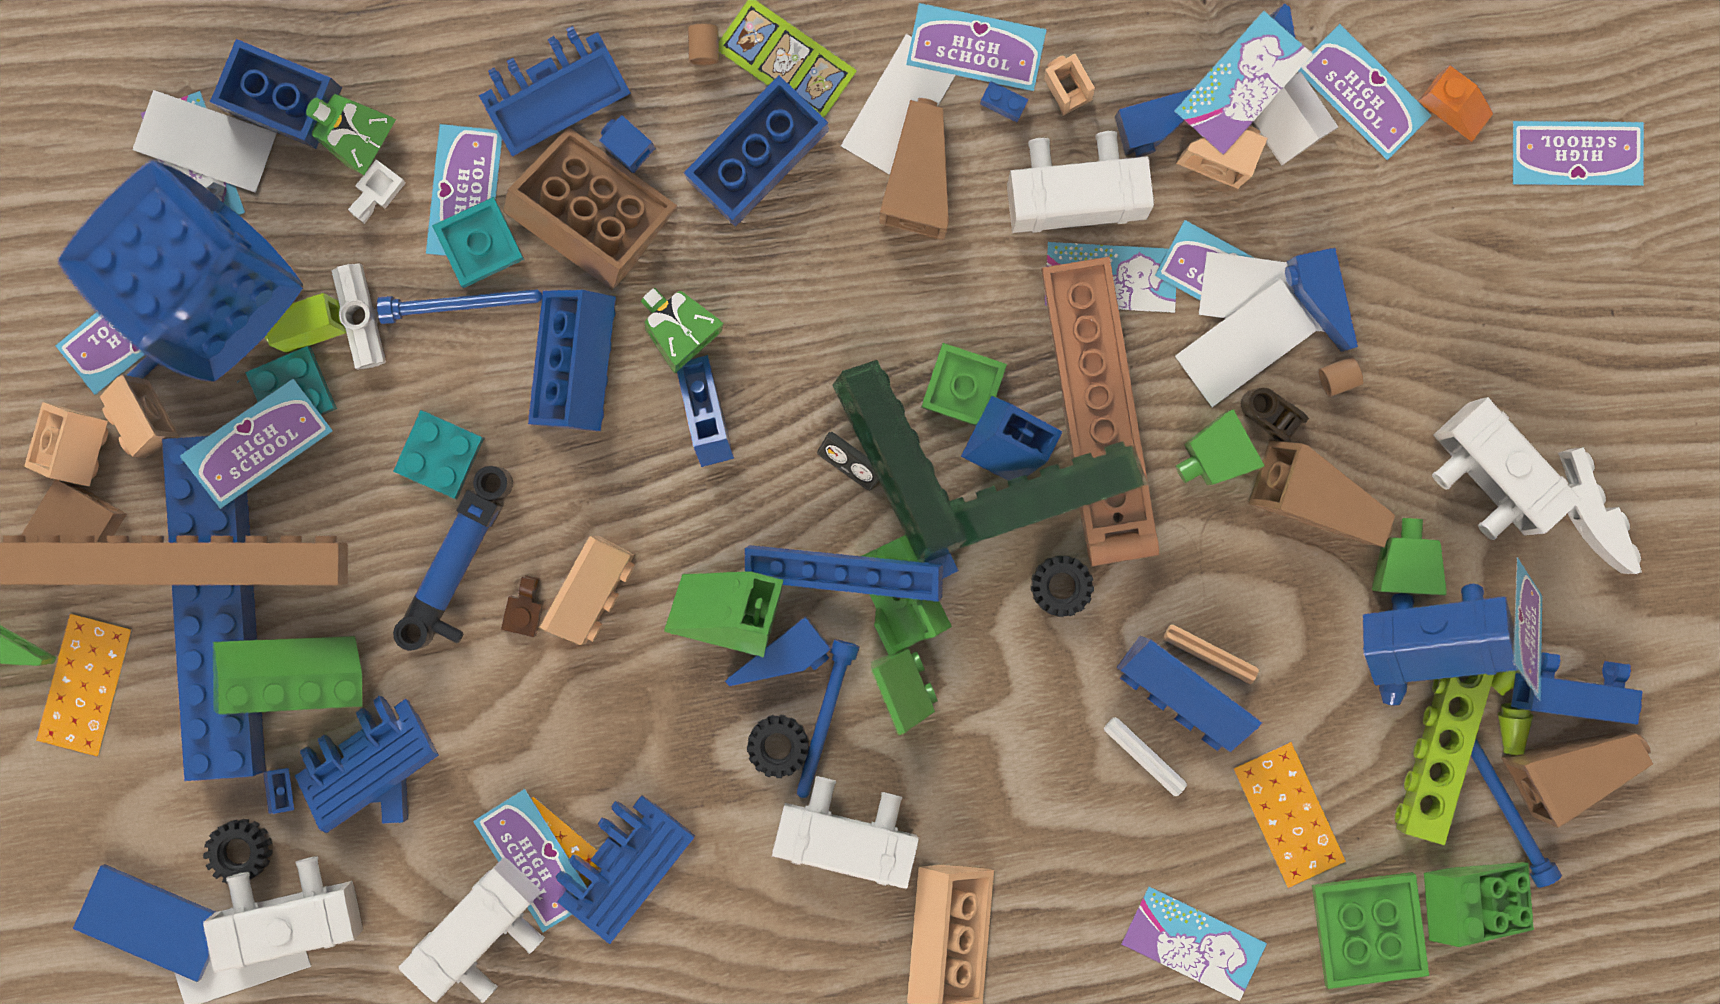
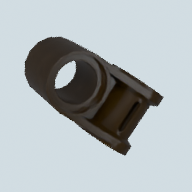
(1278, 419)

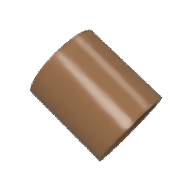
(703, 44)
(1341, 376)

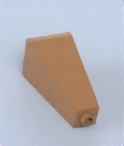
(918, 180)
(1314, 492)
(1576, 774)

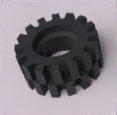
(1082, 591)
(772, 766)
(238, 830)

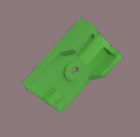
(905, 620)

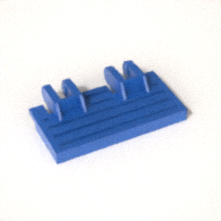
(556, 95)
(371, 764)
(627, 870)

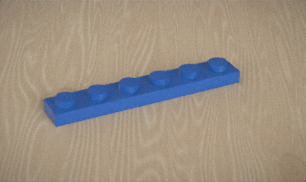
(848, 572)

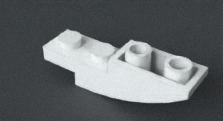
(1599, 526)

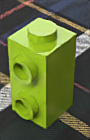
(307, 324)

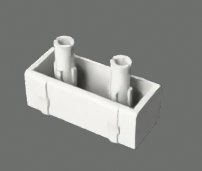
(1081, 192)
(1505, 469)
(847, 845)
(283, 924)
(470, 929)

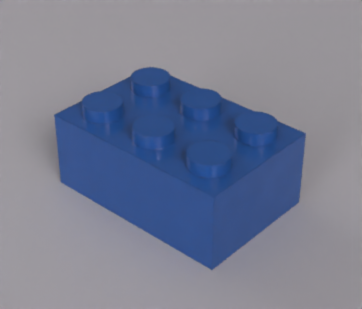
(271, 91)

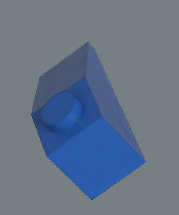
(1149, 123)
(1321, 290)
(704, 412)
(788, 654)

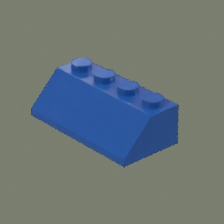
(572, 359)
(1186, 694)

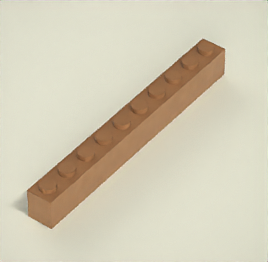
(172, 563)

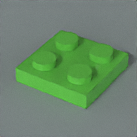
(962, 384)

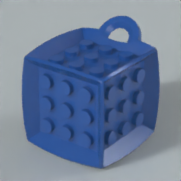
(179, 273)

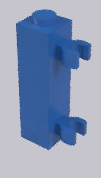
(1580, 698)

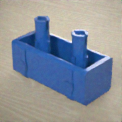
(1439, 639)

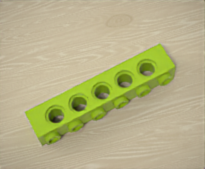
(1454, 757)

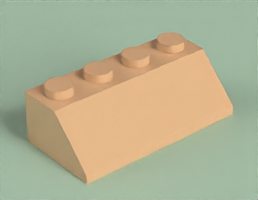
(950, 935)

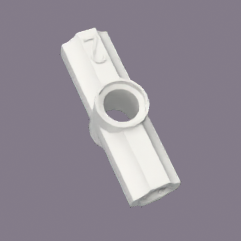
(353, 295)

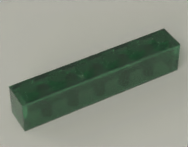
(899, 461)
(1050, 494)

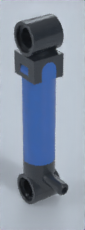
(475, 516)

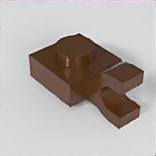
(522, 612)

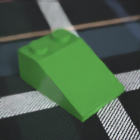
(903, 688)

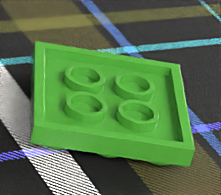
(1370, 930)

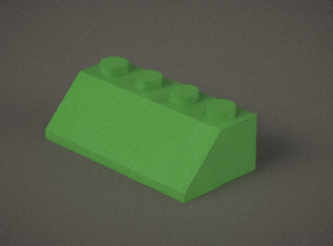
(286, 674)

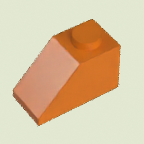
(1457, 102)

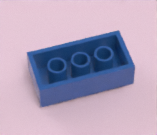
(757, 150)

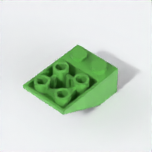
(726, 609)
(1478, 903)

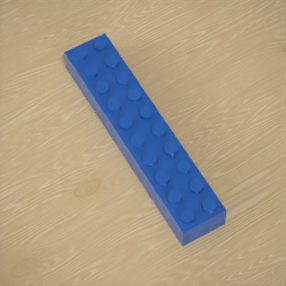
(204, 614)

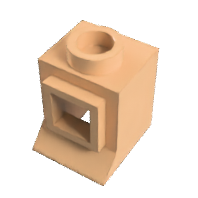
(1061, 69)

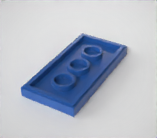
(146, 922)

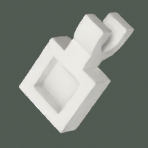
(378, 186)

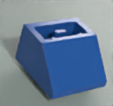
(1010, 441)

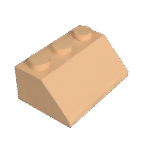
(588, 591)

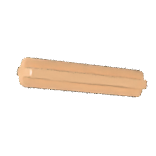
(1211, 654)

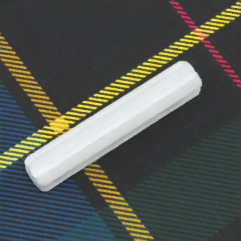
(1145, 756)

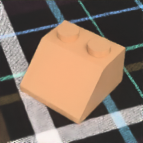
(1231, 168)
(137, 416)
(66, 444)

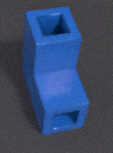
(394, 804)

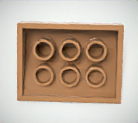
(588, 207)

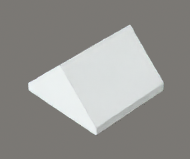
(1294, 120)

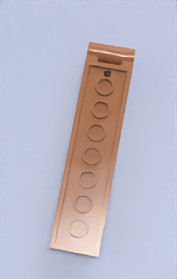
(1098, 401)

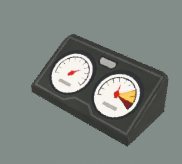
(848, 460)

